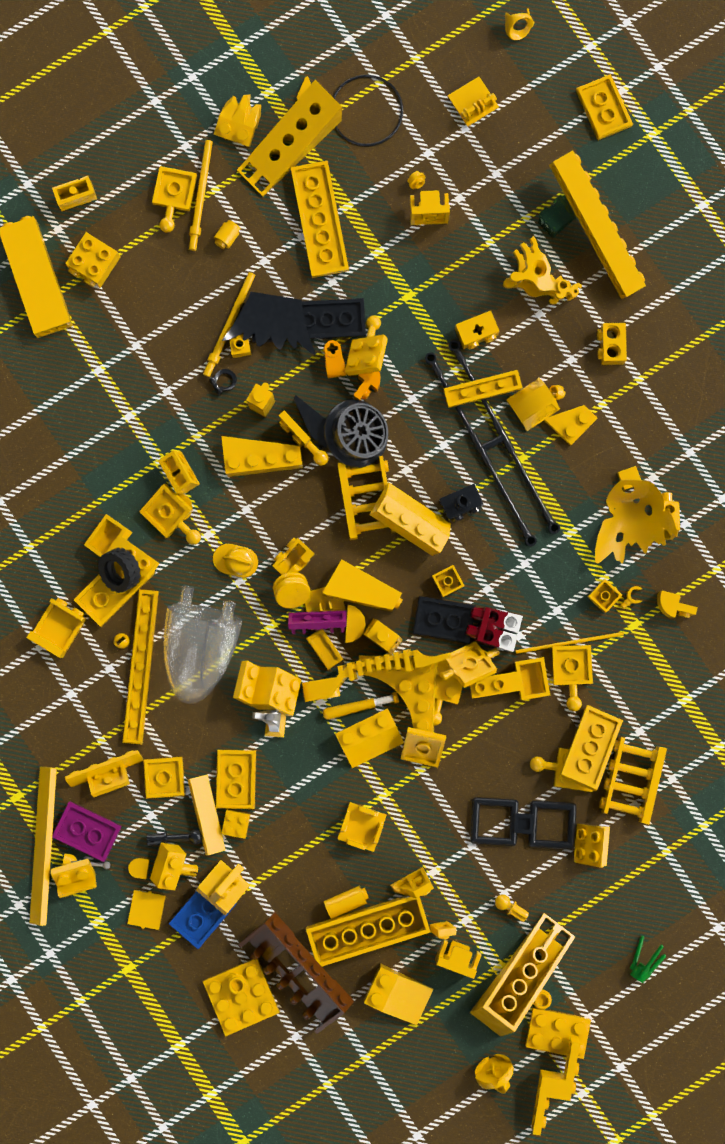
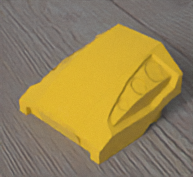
(533, 404)

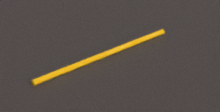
(570, 642)

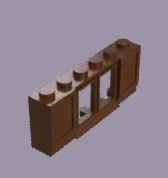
(325, 1001)

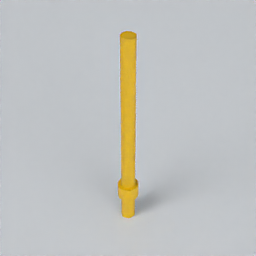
(195, 230)
(215, 356)

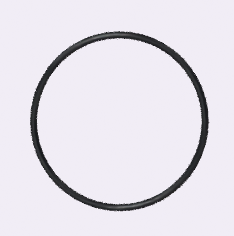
(401, 108)

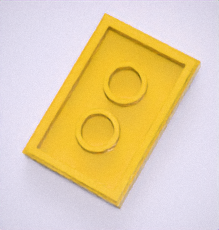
(604, 107)
(236, 779)

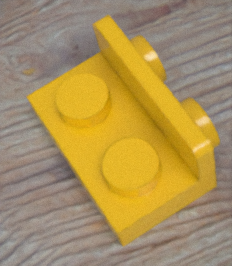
(74, 878)

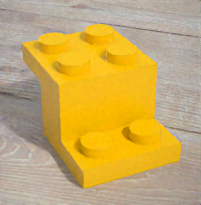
(267, 688)

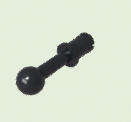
(194, 837)

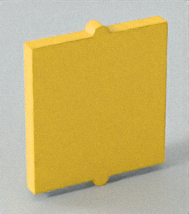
(146, 909)

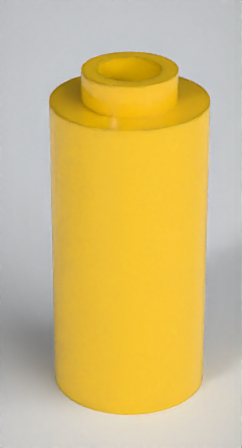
(346, 901)

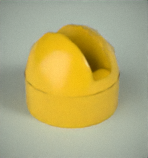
(557, 391)
(124, 643)

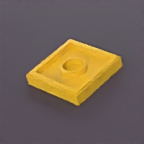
(423, 747)
(164, 777)

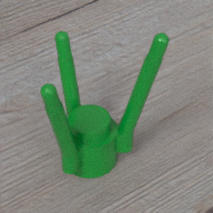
(642, 972)

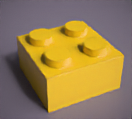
(447, 581)
(604, 595)
(236, 824)

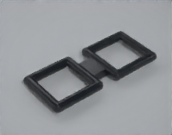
(523, 823)

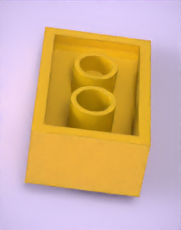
(397, 995)

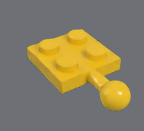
(175, 191)
(367, 353)
(302, 439)
(167, 512)
(571, 667)
(445, 690)
(538, 764)

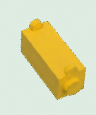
(261, 399)

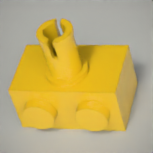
(169, 867)

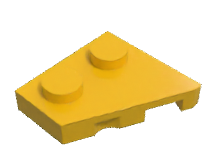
(571, 423)
(414, 884)

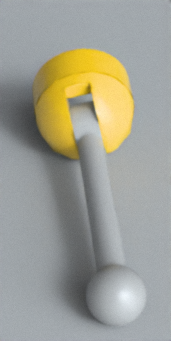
(68, 858)

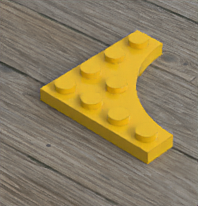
(415, 688)

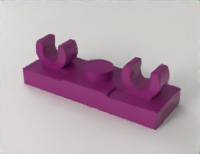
(317, 620)

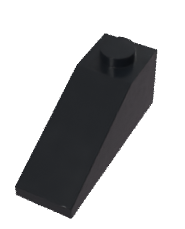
(314, 423)

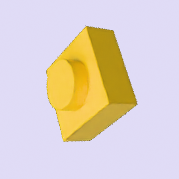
(443, 929)

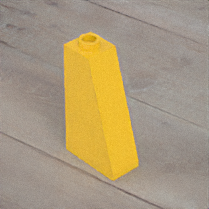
(361, 588)

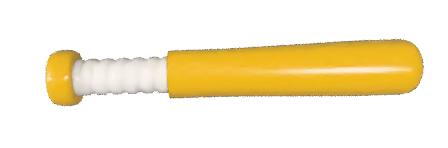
(349, 708)

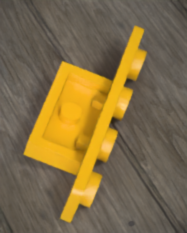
(106, 775)

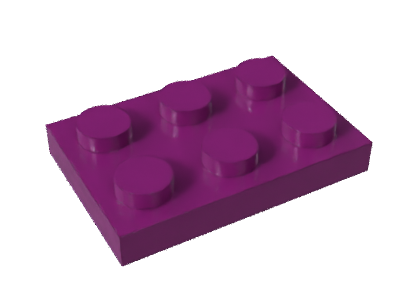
(87, 831)

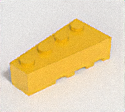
(255, 456)

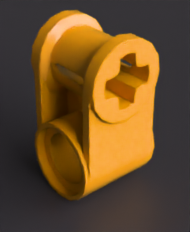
(334, 362)

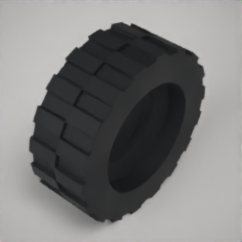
(128, 564)

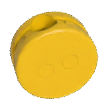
(291, 590)

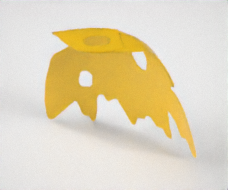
(633, 521)

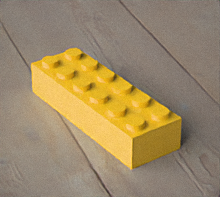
(367, 929)

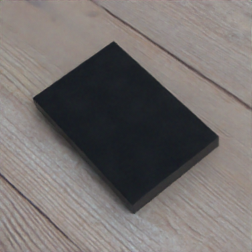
(443, 619)

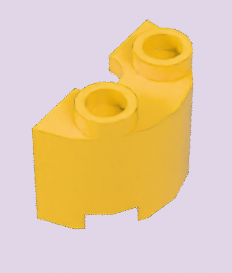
(294, 558)

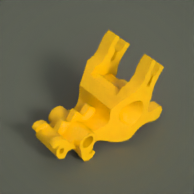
(535, 276)

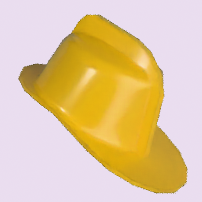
(235, 560)

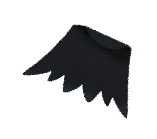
(273, 317)

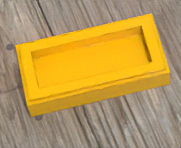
(324, 649)

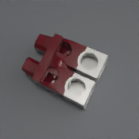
(488, 628)

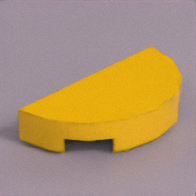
(355, 624)

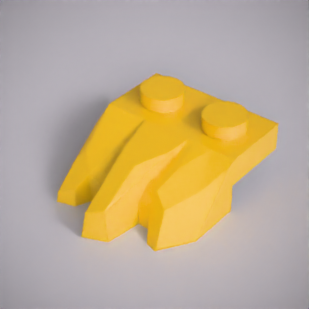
(238, 120)

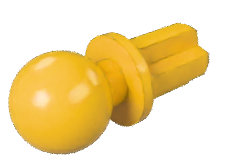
(503, 903)

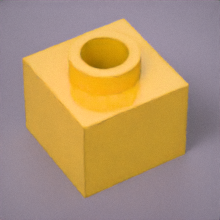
(241, 351)

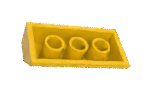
(411, 520)

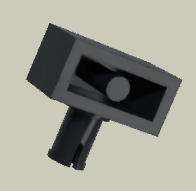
(461, 503)

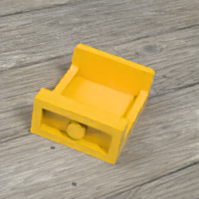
(57, 627)

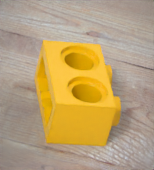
(617, 344)
(178, 472)

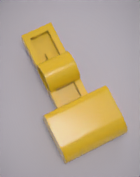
(112, 535)
(528, 679)

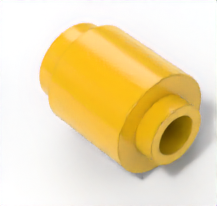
(227, 234)

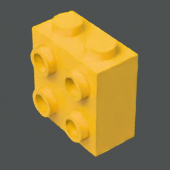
(92, 260)

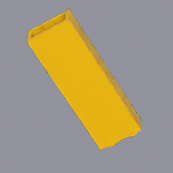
(35, 276)

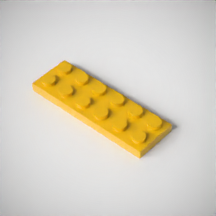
(319, 219)

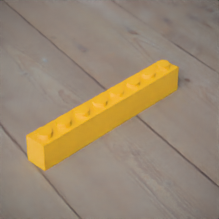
(597, 224)

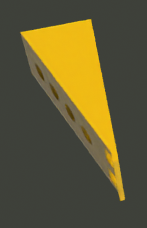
(314, 112)
(502, 1006)

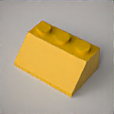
(369, 738)

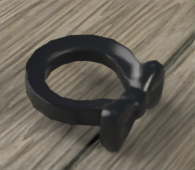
(213, 380)

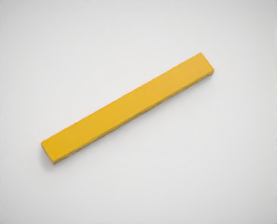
(140, 667)
(43, 846)

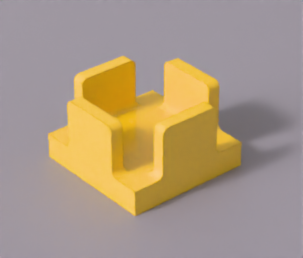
(429, 209)
(361, 827)
(458, 958)

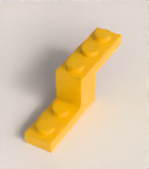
(556, 1085)

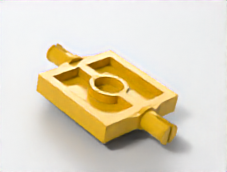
(470, 664)

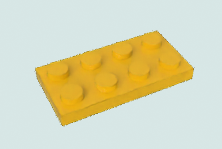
(103, 603)
(591, 748)

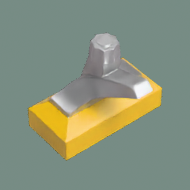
(274, 722)

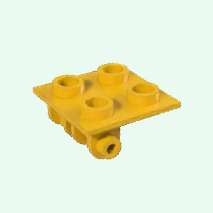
(473, 101)

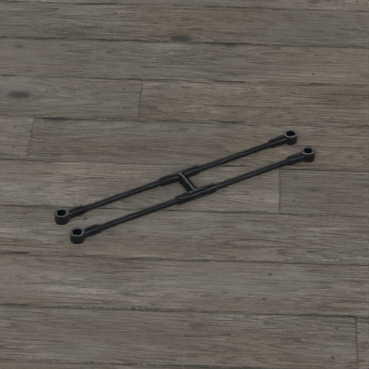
(502, 437)

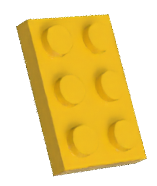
(552, 1031)

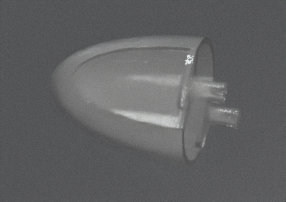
(198, 646)

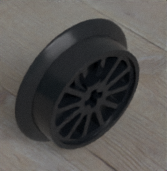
(336, 429)

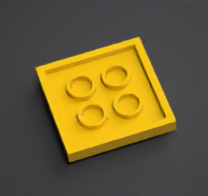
(246, 1009)

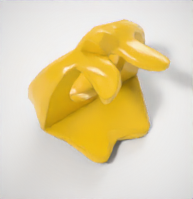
(510, 20)

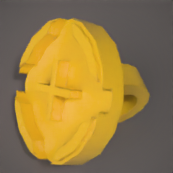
(495, 1073)

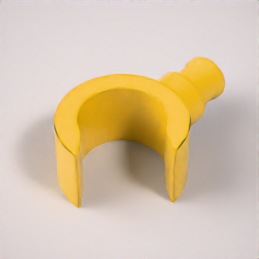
(628, 601)

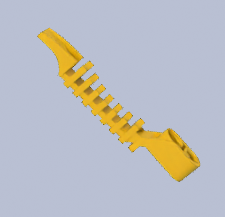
(330, 687)

